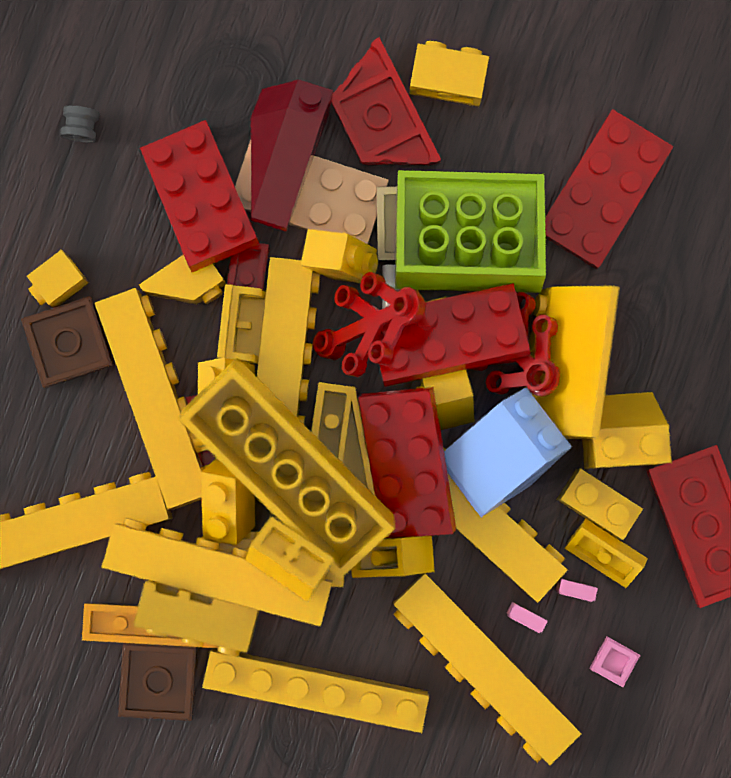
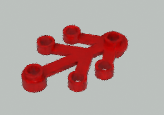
(405, 309)
(533, 367)

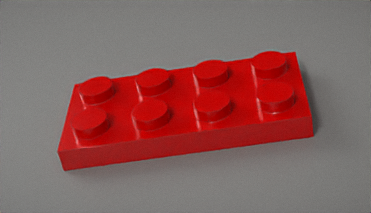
(605, 189)
(199, 196)
(458, 336)
(408, 460)
(697, 511)

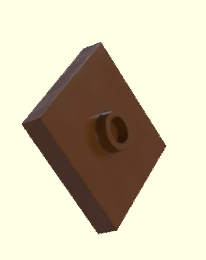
(67, 342)
(157, 681)

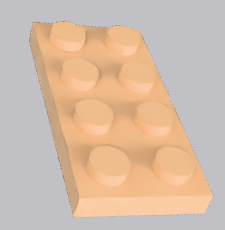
(330, 200)

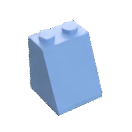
(505, 452)

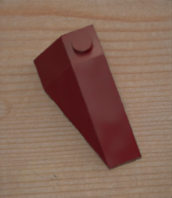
(283, 144)

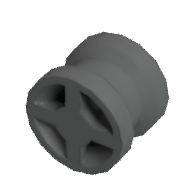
(79, 124)

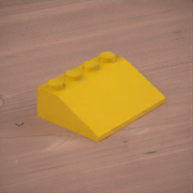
(581, 354)

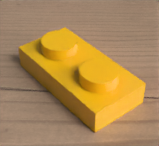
(606, 553)

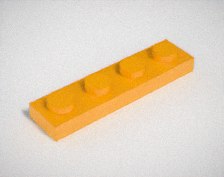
(116, 623)

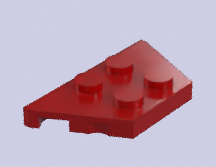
(381, 114)

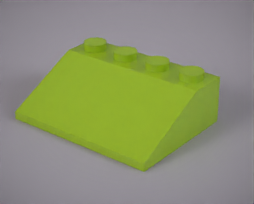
(470, 231)

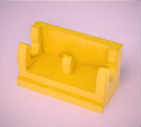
(241, 323)
(289, 558)

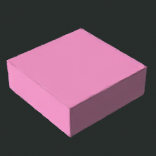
(576, 590)
(526, 617)
(614, 661)

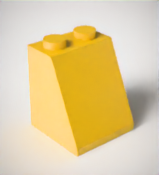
(629, 434)

